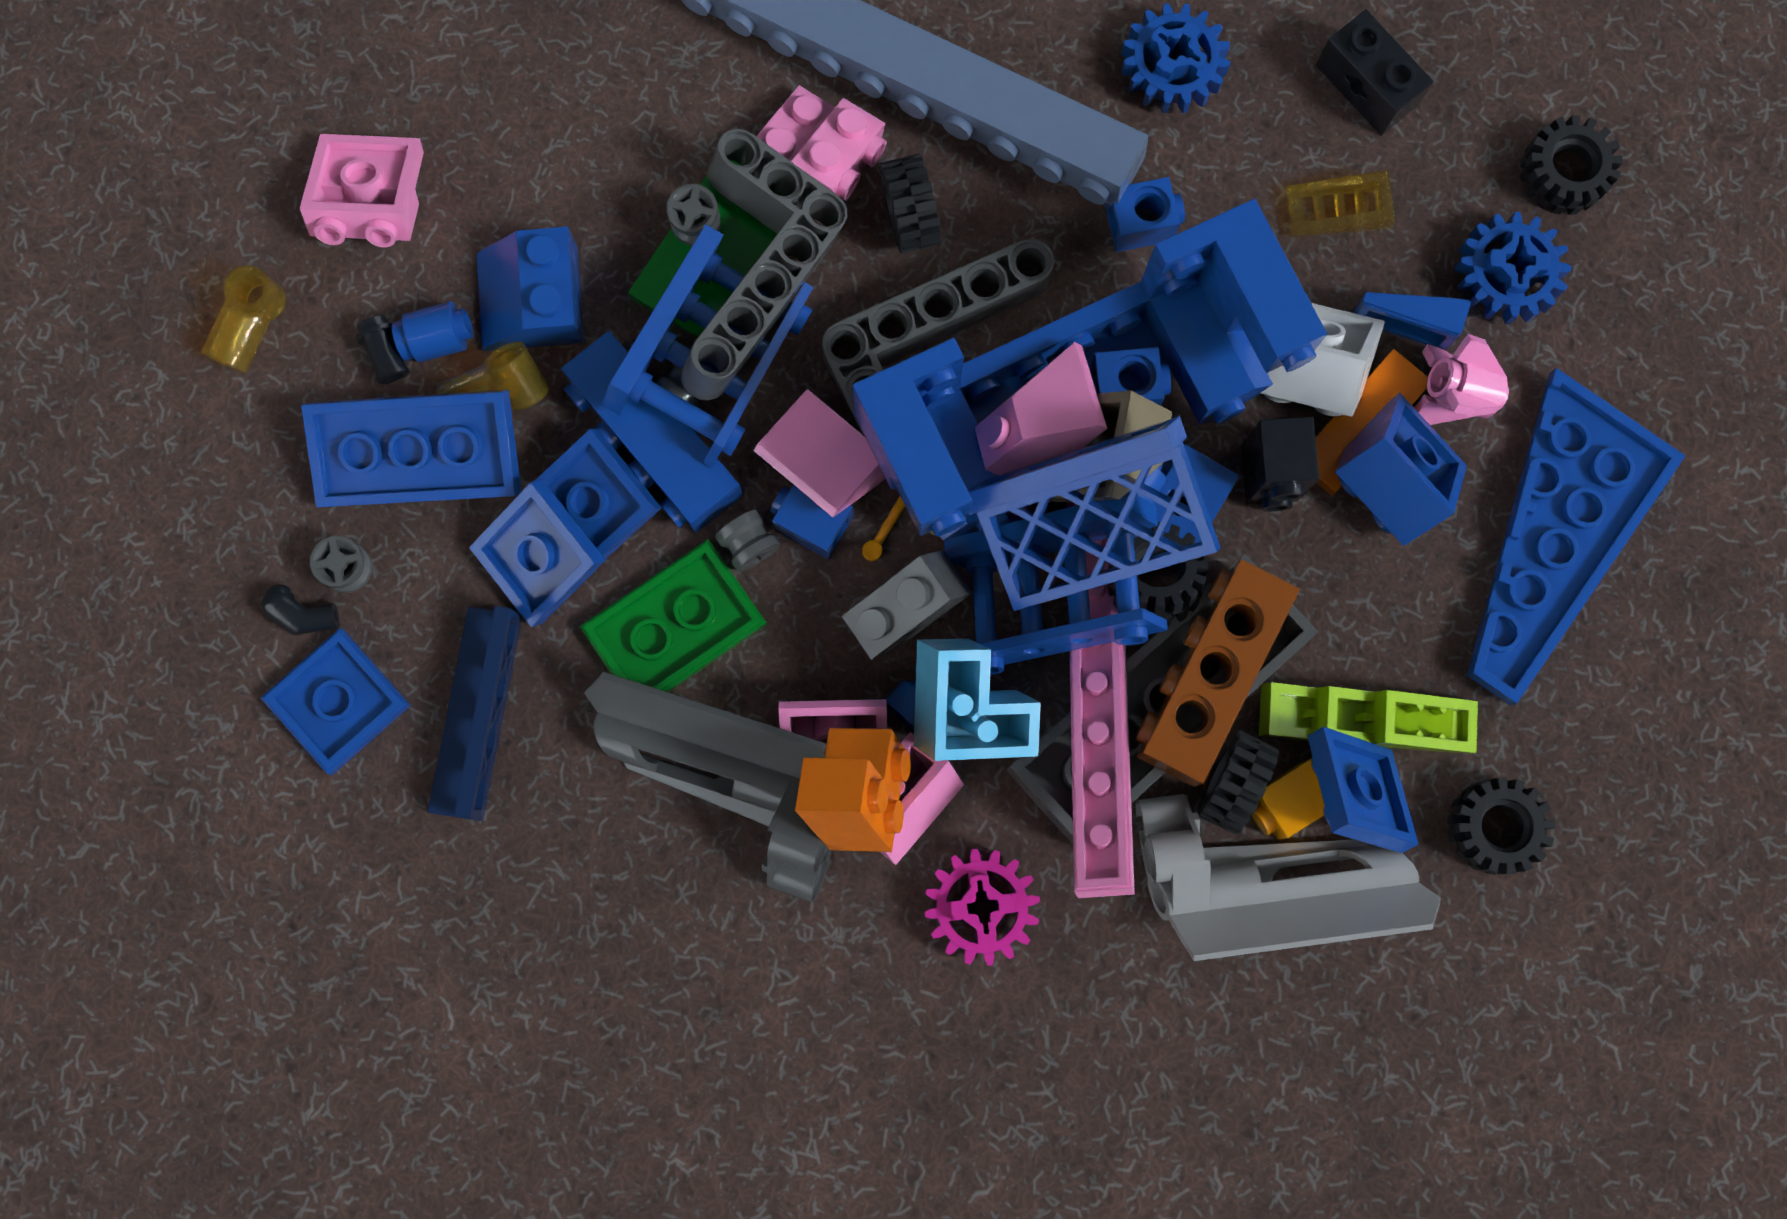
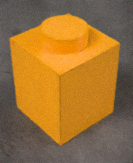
(1290, 802)

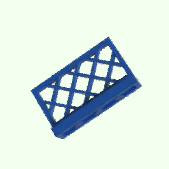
(1085, 468)

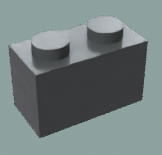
(907, 604)

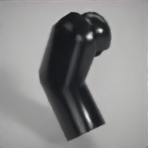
(293, 617)

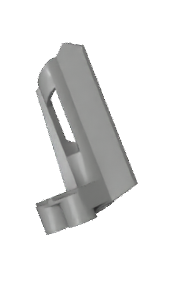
(1230, 906)

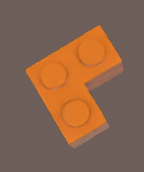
(855, 790)

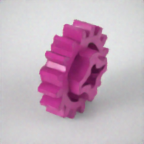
(1005, 904)

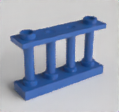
(659, 343)
(1126, 627)

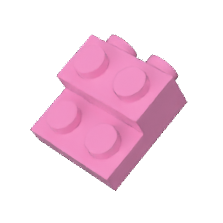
(826, 139)
(362, 189)

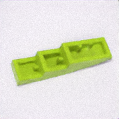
(1378, 717)

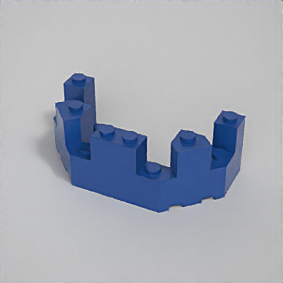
(1210, 300)

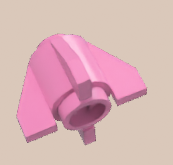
(1463, 384)

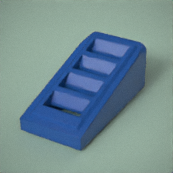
(1417, 318)

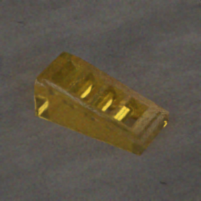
(1356, 184)

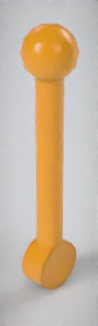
(872, 549)

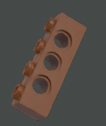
(1265, 604)

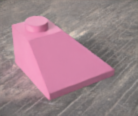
(1044, 417)

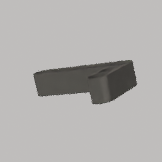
(797, 235)
(922, 329)

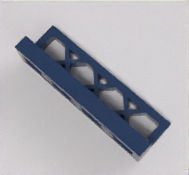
(475, 713)

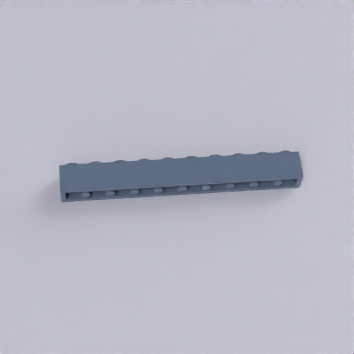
(948, 86)

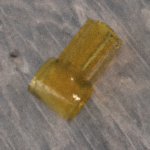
(241, 324)
(504, 369)

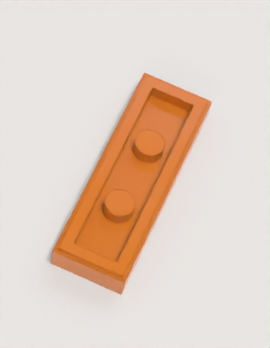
(1389, 379)

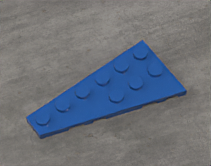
(1573, 512)

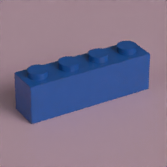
(661, 446)

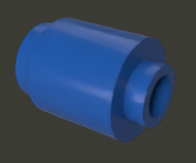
(432, 332)

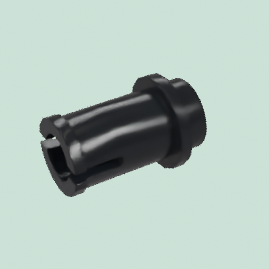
(379, 343)

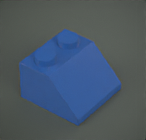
(530, 290)
(1402, 471)

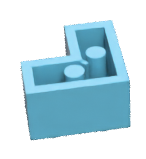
(960, 714)

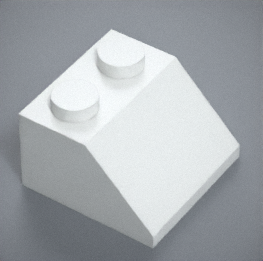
(1340, 370)

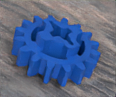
(1181, 79)
(1497, 282)

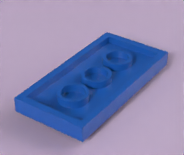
(412, 448)

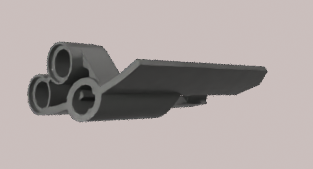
(754, 761)

